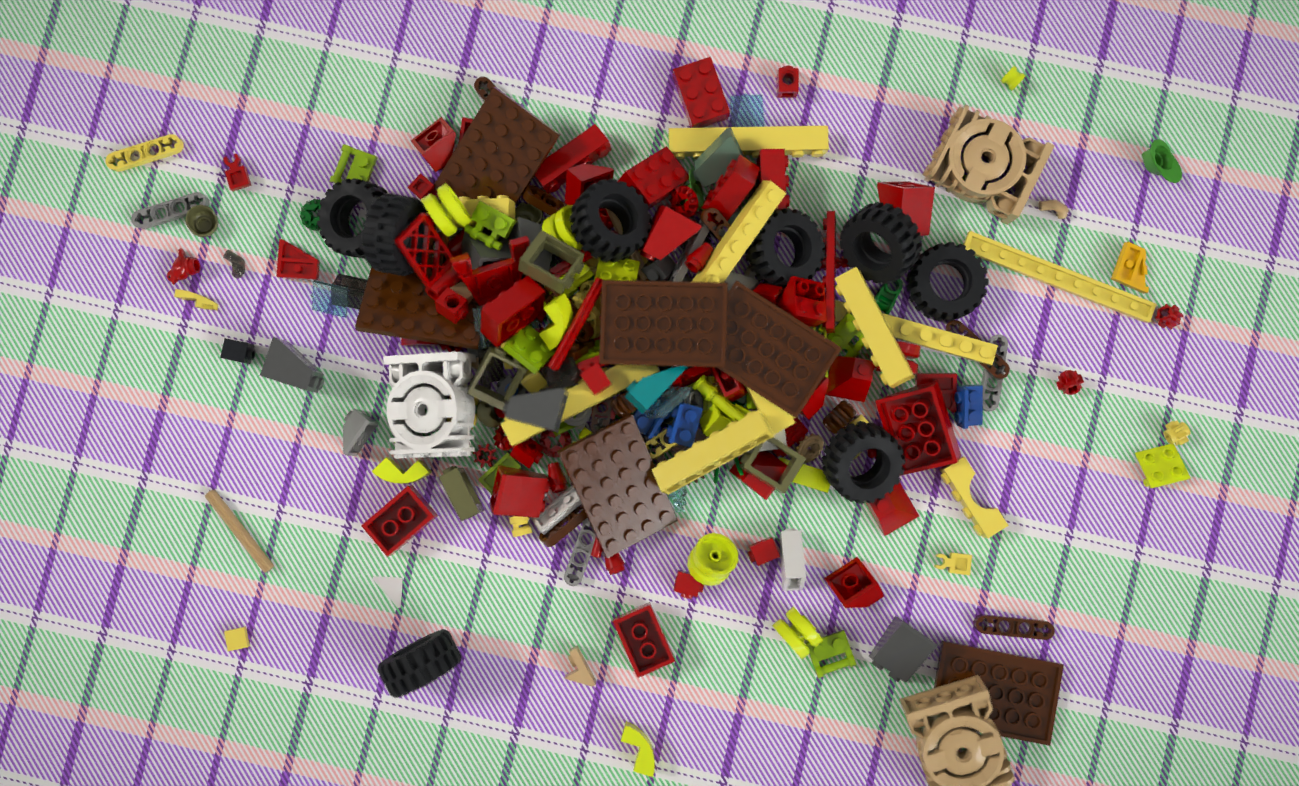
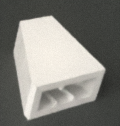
(792, 560)

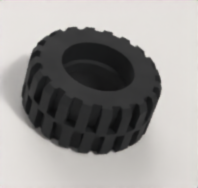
(625, 205)
(336, 211)
(383, 224)
(894, 228)
(806, 243)
(970, 270)
(879, 478)
(419, 663)

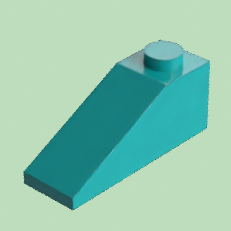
(650, 388)

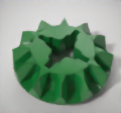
(307, 218)

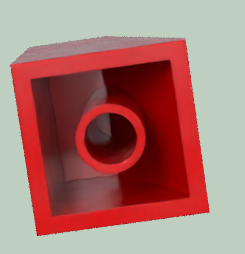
(912, 199)
(667, 233)
(518, 492)

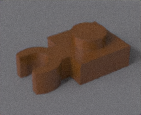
(580, 349)

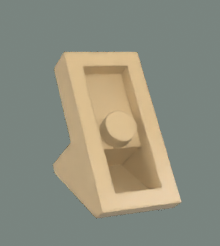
(582, 673)

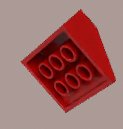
(921, 427)

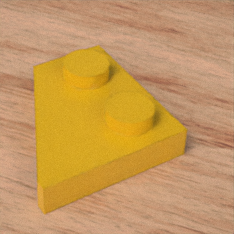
(1131, 268)

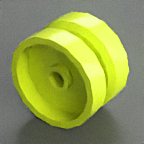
(445, 211)
(559, 226)
(712, 559)
(798, 632)

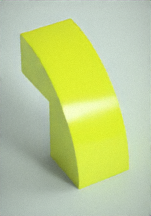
(561, 313)
(391, 472)
(810, 477)
(645, 759)

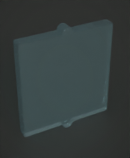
(747, 111)
(330, 298)

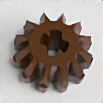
(621, 405)
(839, 417)

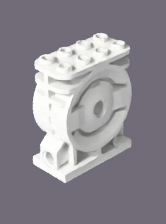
(408, 403)

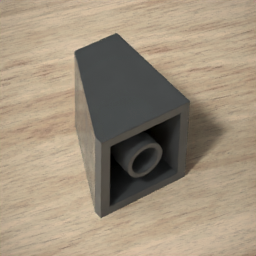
(531, 230)
(482, 255)
(291, 367)
(538, 409)
(901, 650)

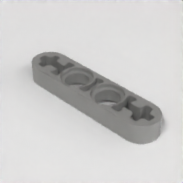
(169, 207)
(994, 398)
(580, 547)

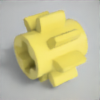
(1176, 433)

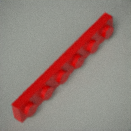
(829, 264)

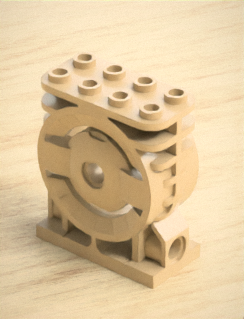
(999, 145)
(946, 715)

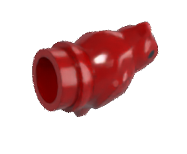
(183, 267)

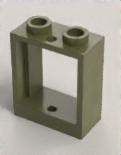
(558, 248)
(487, 395)
(788, 474)
(461, 492)

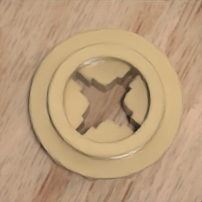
(815, 442)

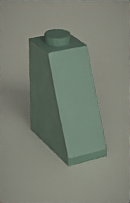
(716, 158)

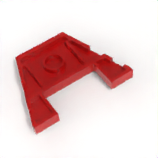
(490, 280)

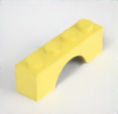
(986, 520)

